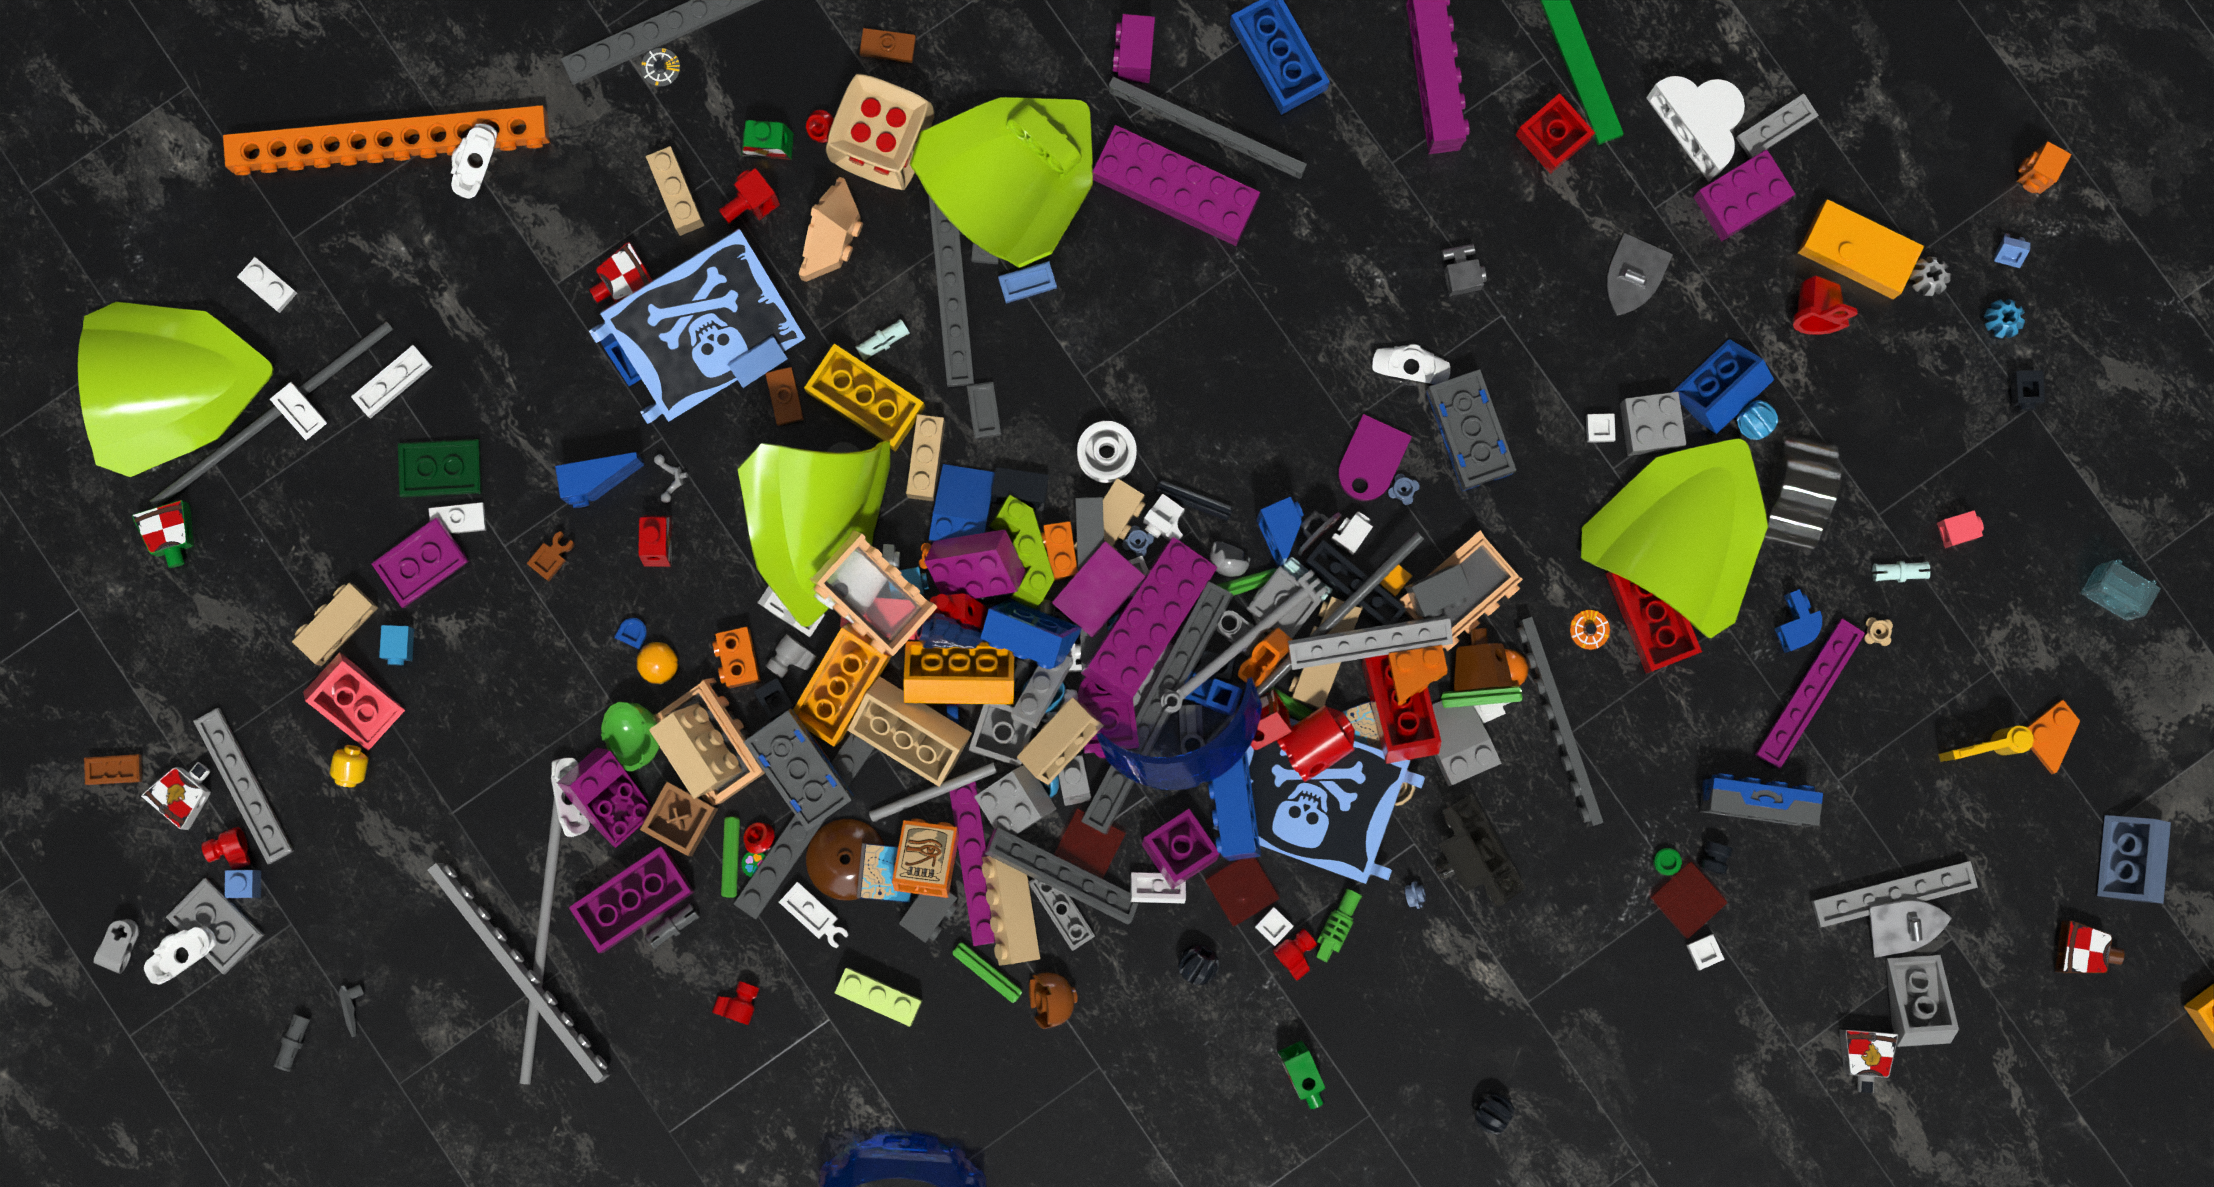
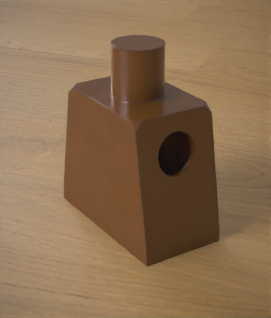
(1481, 664)

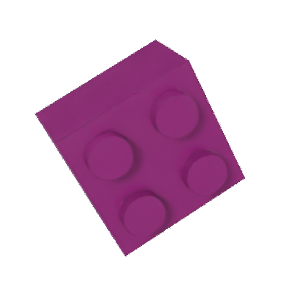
(1135, 50)
(1180, 849)

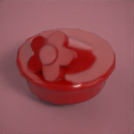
(819, 125)
(758, 837)

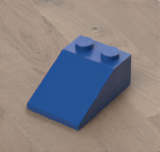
(593, 478)
(961, 503)

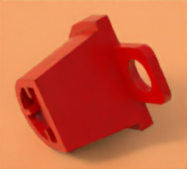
(1821, 308)

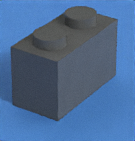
(1438, 591)
(927, 913)

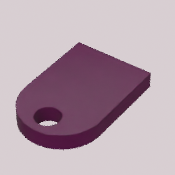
(1373, 457)
(1114, 714)

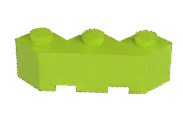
(1024, 532)

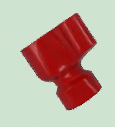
(231, 845)
(1292, 953)
(740, 1007)

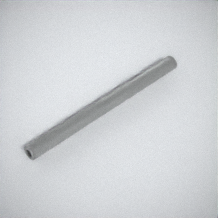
(932, 792)

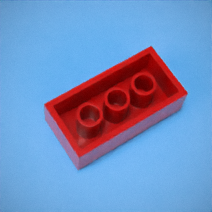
(1655, 627)
(1404, 729)

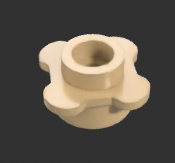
(1885, 628)

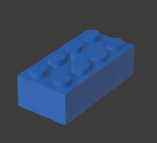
(1279, 53)
(1235, 813)

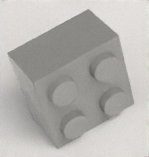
(1653, 423)
(1000, 735)
(1015, 801)

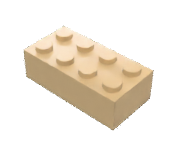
(909, 732)

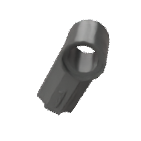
(1190, 725)

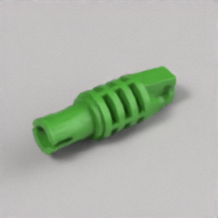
(1338, 926)

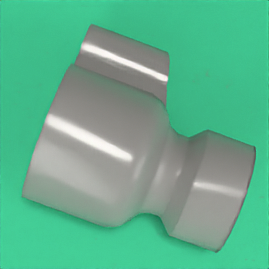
(790, 652)

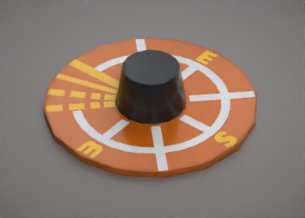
(1589, 629)

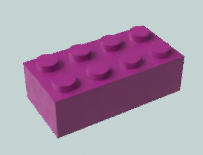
(631, 899)

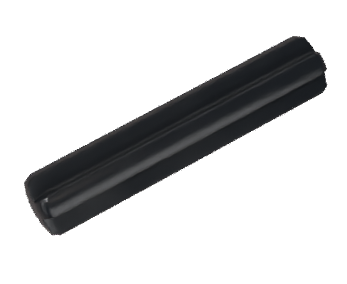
(1194, 500)

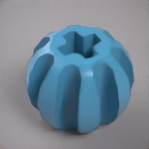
(2012, 322)
(1757, 420)

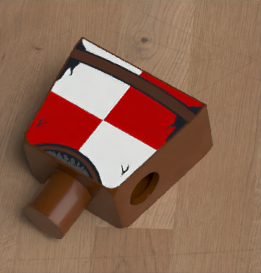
(2085, 950)

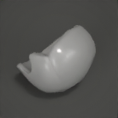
(1228, 559)

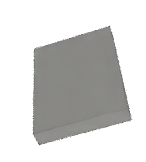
(232, 929)

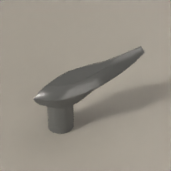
(347, 1005)

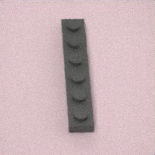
(1061, 875)

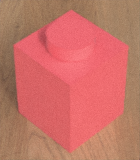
(1960, 529)

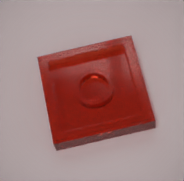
(1089, 847)
(1242, 890)
(1688, 900)

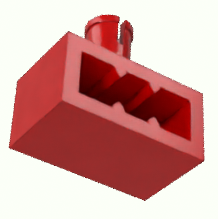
(752, 195)

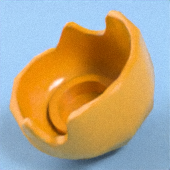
(657, 662)

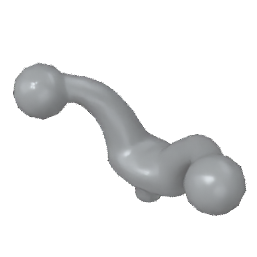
(666, 497)

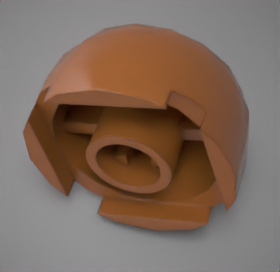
(1053, 999)

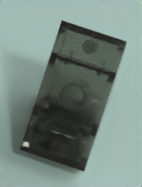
(1802, 491)

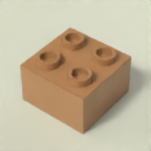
(679, 819)

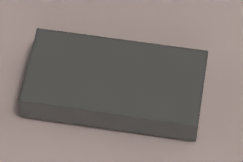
(984, 410)

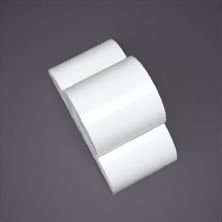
(1700, 118)

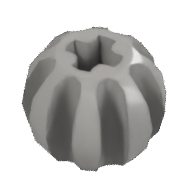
(1929, 284)

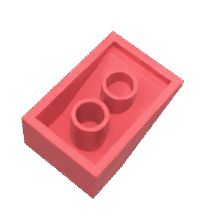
(353, 701)

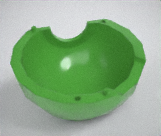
(628, 734)

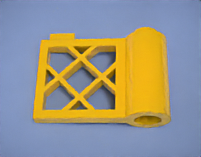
(2003, 742)

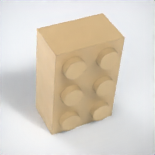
(695, 750)

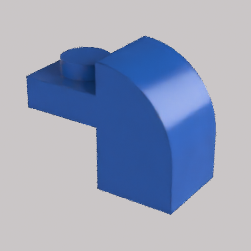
(1803, 628)
(1216, 696)

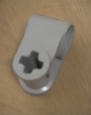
(1240, 629)
(116, 950)

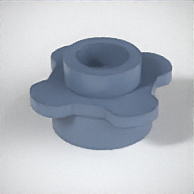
(1396, 492)
(1139, 549)
(1415, 895)

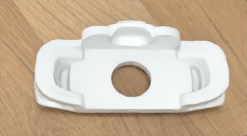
(467, 178)
(1391, 362)
(569, 816)
(163, 963)

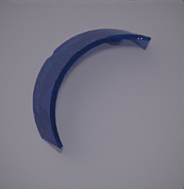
(1197, 766)
(900, 1157)

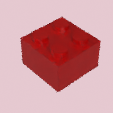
(1555, 133)

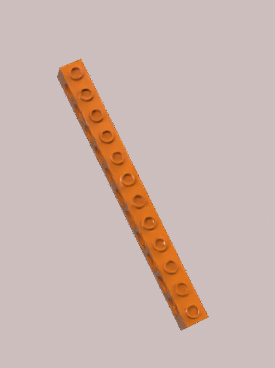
(239, 146)

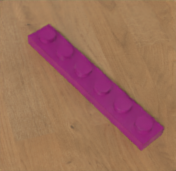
(1810, 693)
(971, 850)

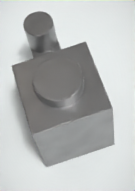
(1463, 275)

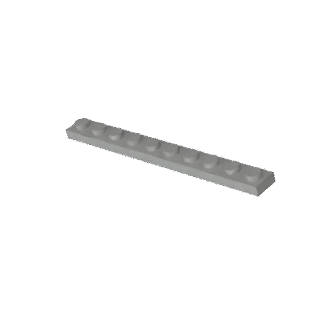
(526, 980)

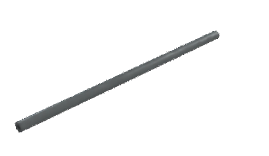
(269, 416)
(1330, 622)

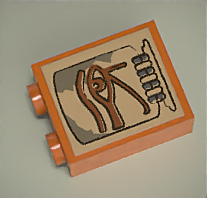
(925, 858)

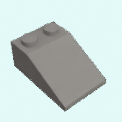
(1464, 745)
(1920, 1001)

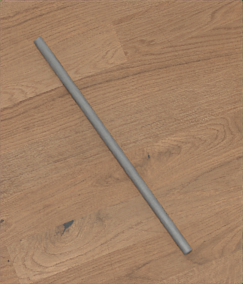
(542, 939)

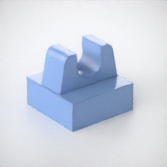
(2012, 251)

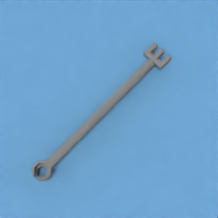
(1306, 590)

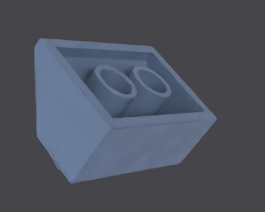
(2134, 859)

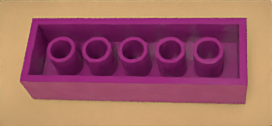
(1437, 75)
(1175, 185)
(1149, 620)

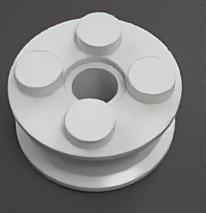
(1106, 469)

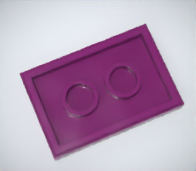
(420, 562)
(1098, 589)

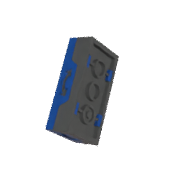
(1470, 430)
(799, 769)
(1761, 802)

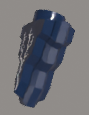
(947, 633)

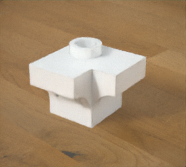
(1163, 519)

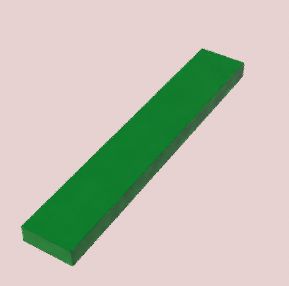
(1582, 70)

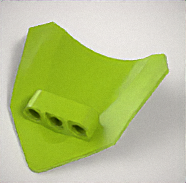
(1009, 172)
(161, 383)
(804, 510)
(1686, 531)

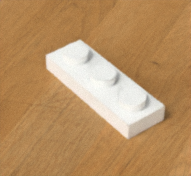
(391, 381)

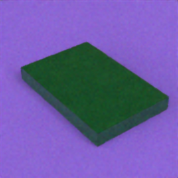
(439, 468)

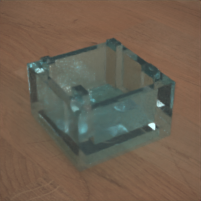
(2121, 590)

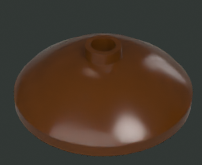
(825, 852)

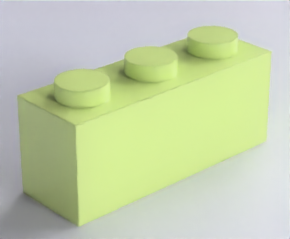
(878, 996)

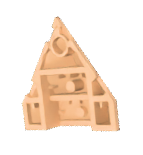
(830, 232)

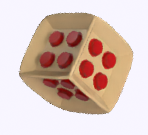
(878, 131)

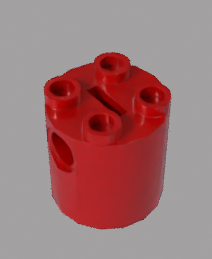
(1318, 741)

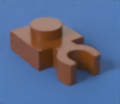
(548, 559)

